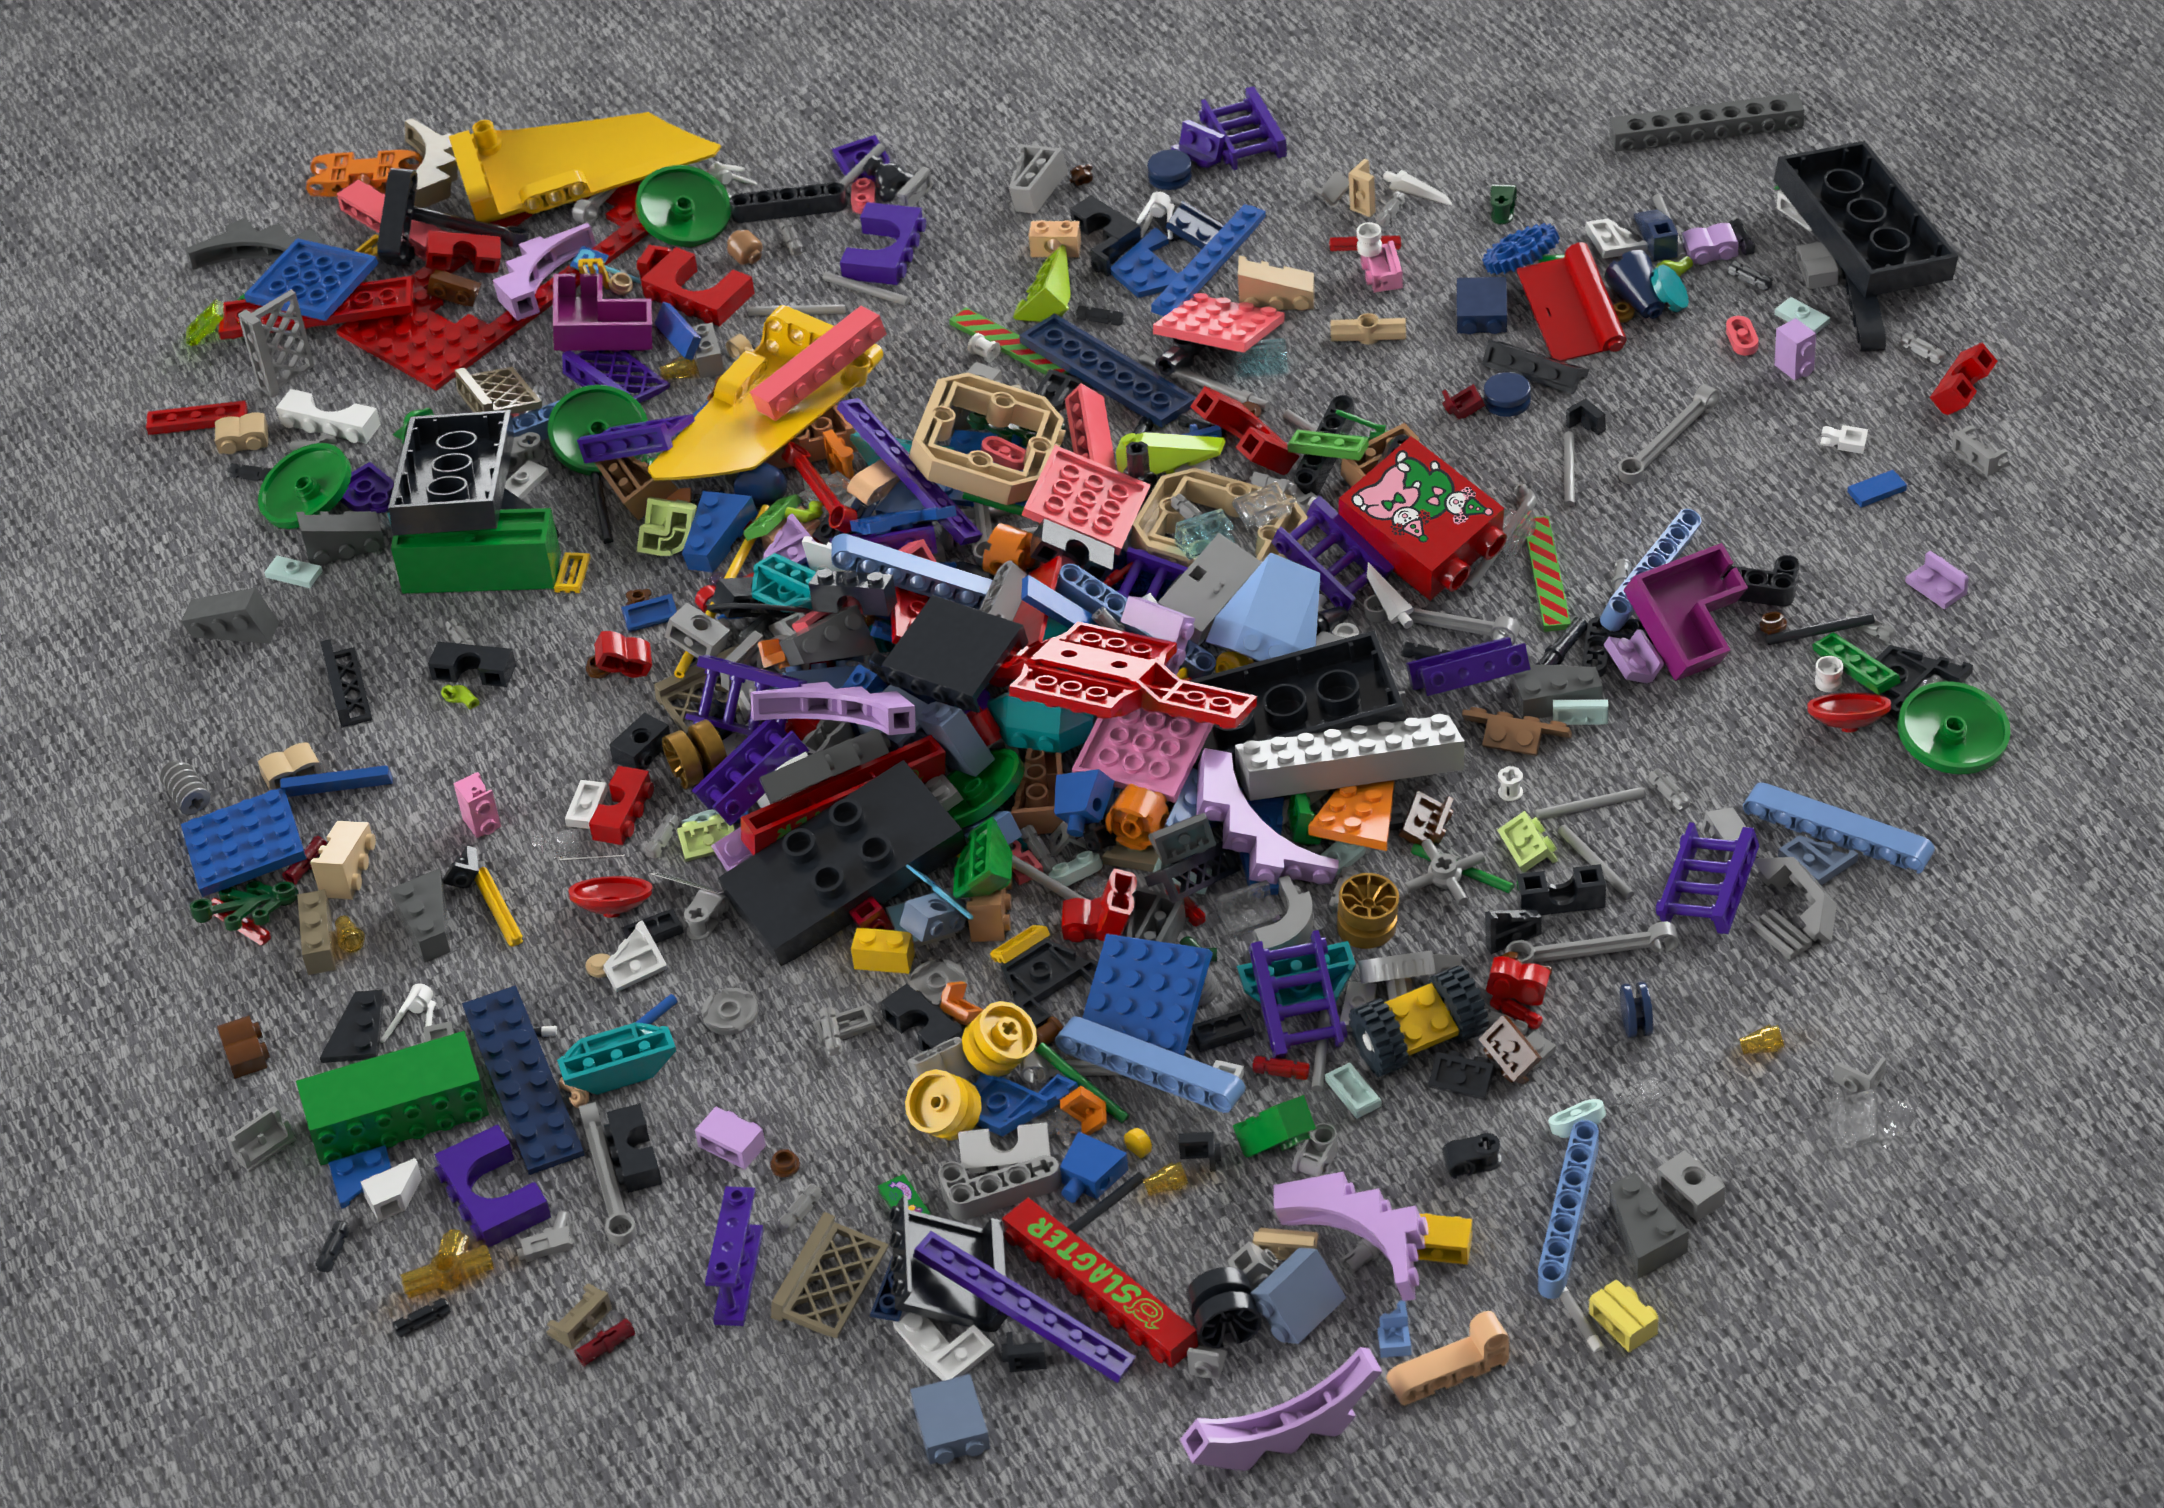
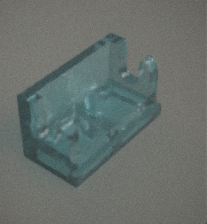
(1263, 358)
(1197, 532)

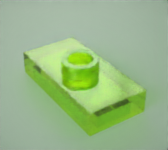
(205, 323)

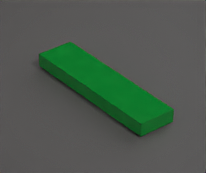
(1857, 663)

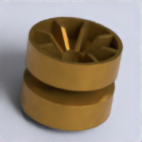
(694, 753)
(1367, 910)

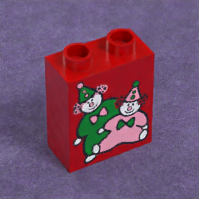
(1424, 518)

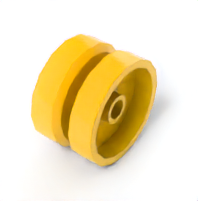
(999, 1039)
(943, 1104)

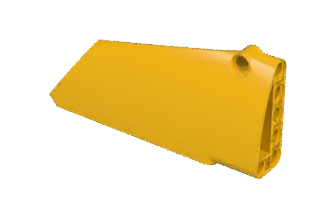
(567, 161)
(730, 431)

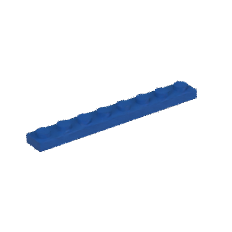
(1209, 260)

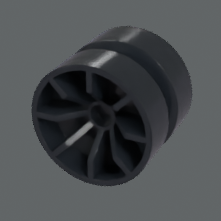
(1223, 1305)

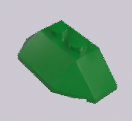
(983, 863)

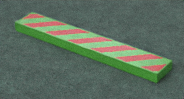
(974, 323)
(1547, 577)

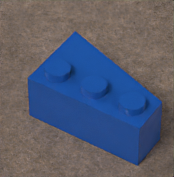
(715, 527)

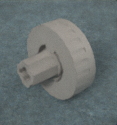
(1397, 971)

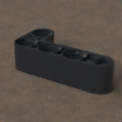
(396, 218)
(1771, 587)

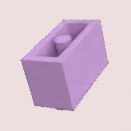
(1795, 349)
(730, 1137)

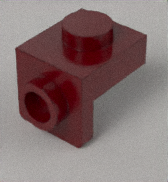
(1464, 402)

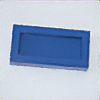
(1877, 488)
(649, 612)

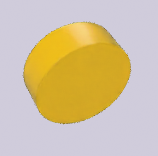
(1138, 1142)

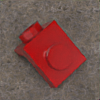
(650, 258)

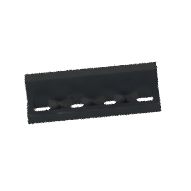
(1533, 366)
(336, 684)
(1197, 864)

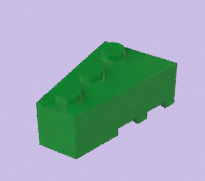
(1277, 1126)

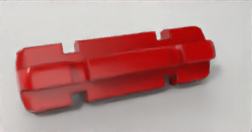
(1195, 914)
(1517, 1011)
(1281, 1067)

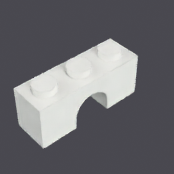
(979, 1153)

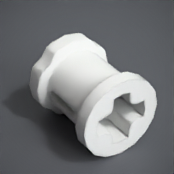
(983, 347)
(1507, 782)

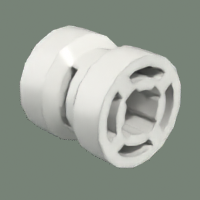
(1369, 239)
(1828, 674)

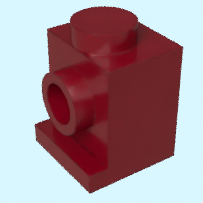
(875, 920)

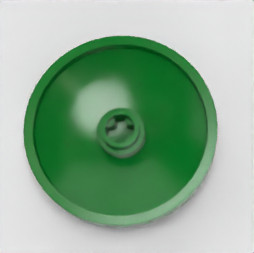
(683, 205)
(586, 413)
(305, 482)
(1953, 727)
(988, 789)

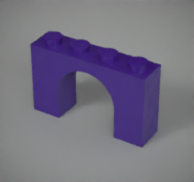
(889, 263)
(491, 1218)

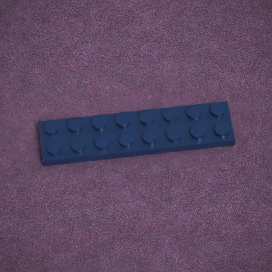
(1107, 370)
(522, 1080)

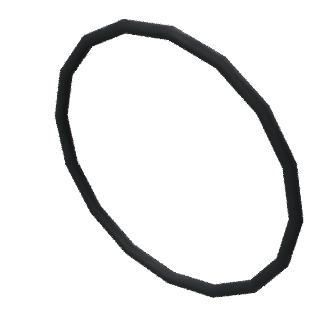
(715, 608)

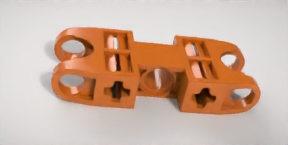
(369, 171)

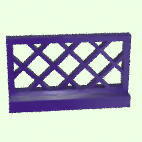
(589, 373)
(632, 439)
(898, 538)

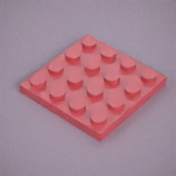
(1219, 323)
(1086, 498)

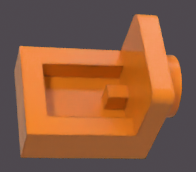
(772, 654)
(956, 1006)
(1085, 1108)

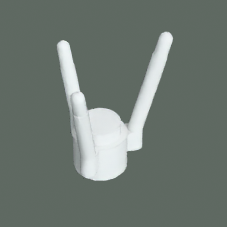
(723, 174)
(1158, 205)
(417, 1002)

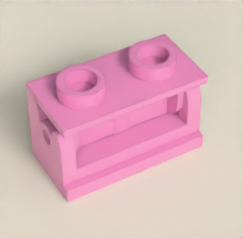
(1383, 269)
(477, 805)

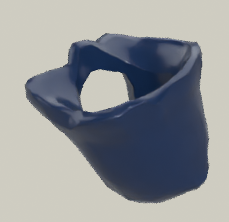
(763, 483)

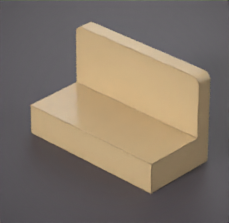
(1362, 189)
(1284, 1242)

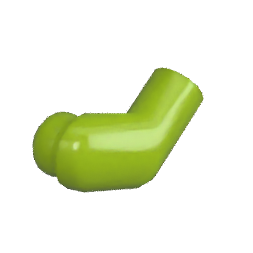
(1678, 267)
(807, 515)
(459, 694)

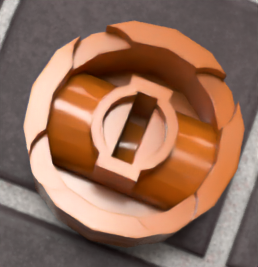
(1007, 545)
(1137, 815)

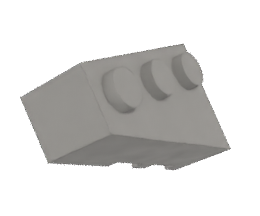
(1036, 176)

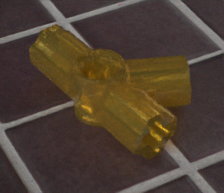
(448, 1266)

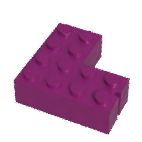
(596, 322)
(1676, 606)

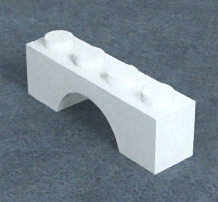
(353, 423)

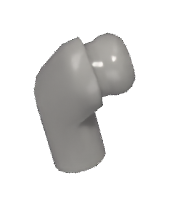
(1525, 496)

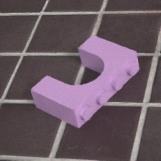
(1160, 624)

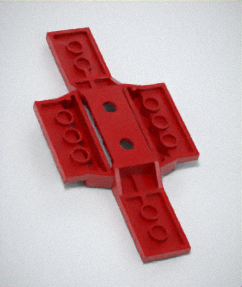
(1130, 659)

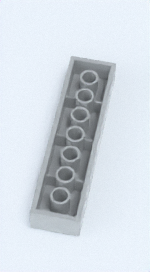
(1349, 757)

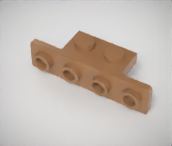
(1514, 734)

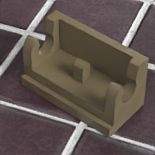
(581, 1317)

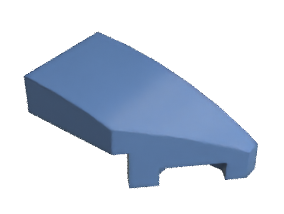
(1394, 1333)

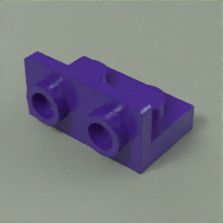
(1200, 144)

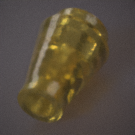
(679, 368)
(349, 935)
(1762, 1040)
(1166, 1179)

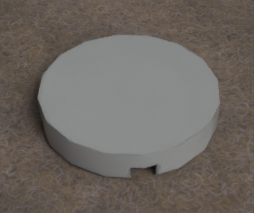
(933, 977)
(737, 1016)

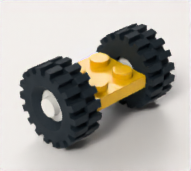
(1419, 1019)

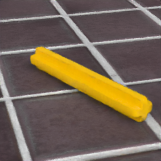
(498, 907)

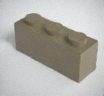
(316, 932)

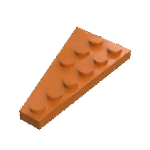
(1357, 815)

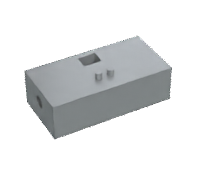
(1210, 584)

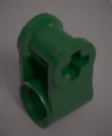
(1503, 202)

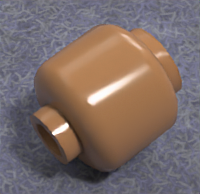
(744, 247)

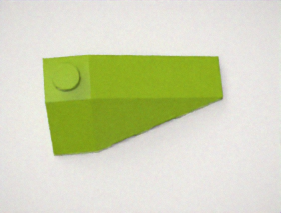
(1049, 291)
(1171, 450)

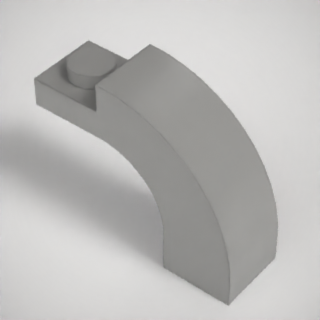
(1295, 926)

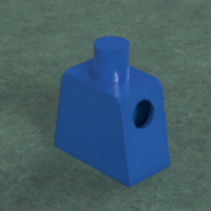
(1082, 798)
(1091, 1167)

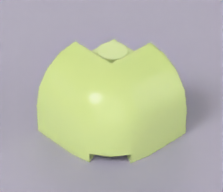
(665, 526)

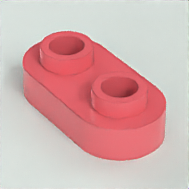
(862, 192)
(1745, 339)
(1004, 452)

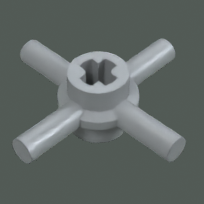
(1444, 871)

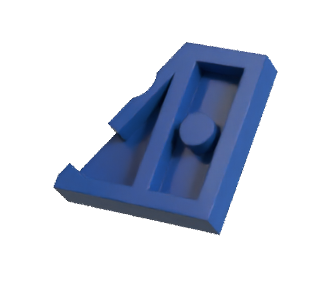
(351, 1170)

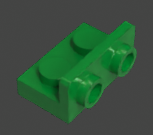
(1299, 819)

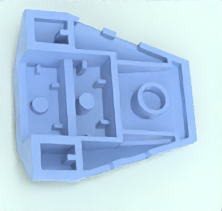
(1270, 612)

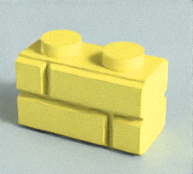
(1623, 1315)

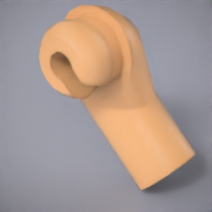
(578, 1096)

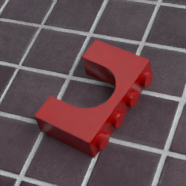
(711, 305)
(1257, 440)

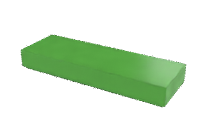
(1328, 445)
(771, 517)

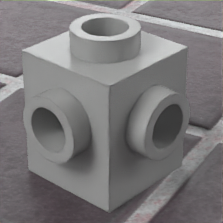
(1254, 1263)

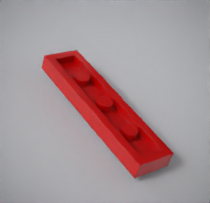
(192, 417)

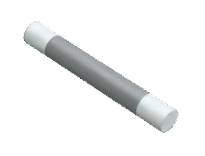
(1581, 1321)

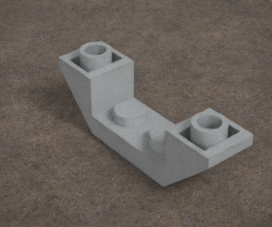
(1821, 914)

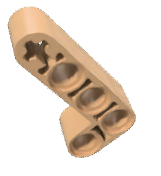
(873, 483)
(1450, 1364)

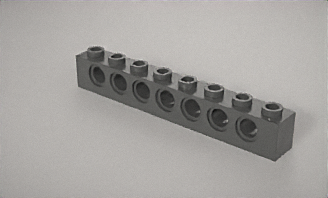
(1706, 122)

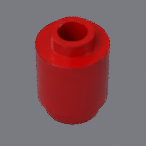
(985, 725)

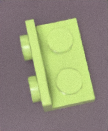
(698, 837)
(1526, 842)

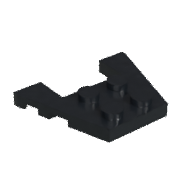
(1913, 670)
(1041, 973)

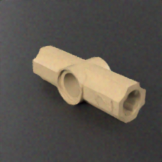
(1368, 329)

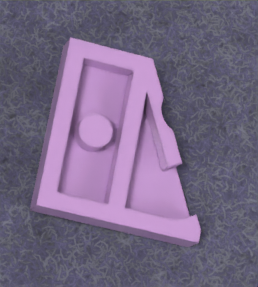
(789, 541)

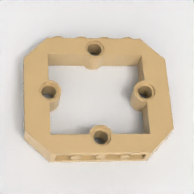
(976, 471)
(1204, 488)

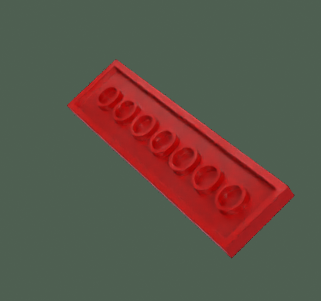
(367, 301)

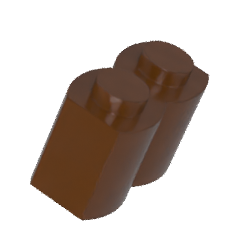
(242, 1046)

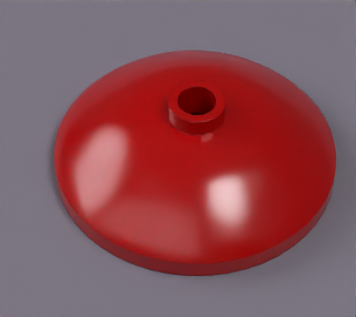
(1849, 709)
(610, 894)

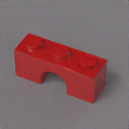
(480, 249)
(1957, 387)
(616, 822)

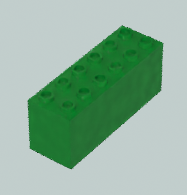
(514, 556)
(392, 1098)

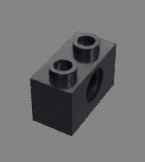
(639, 742)

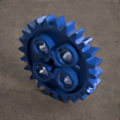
(1521, 248)

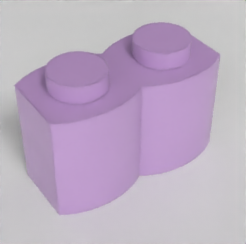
(1710, 243)

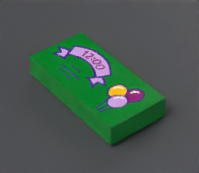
(897, 1187)

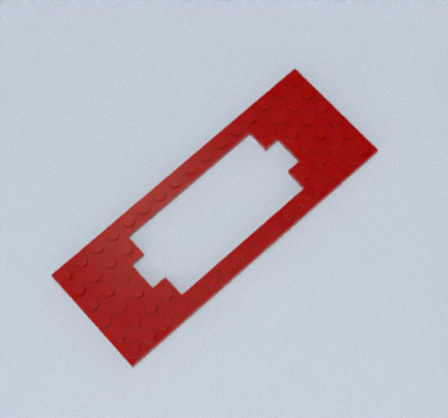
(433, 346)

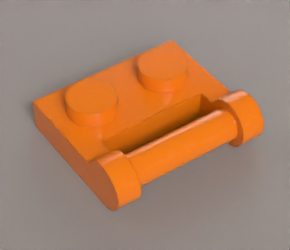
(838, 455)

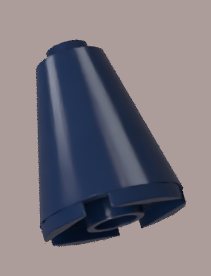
(1633, 283)

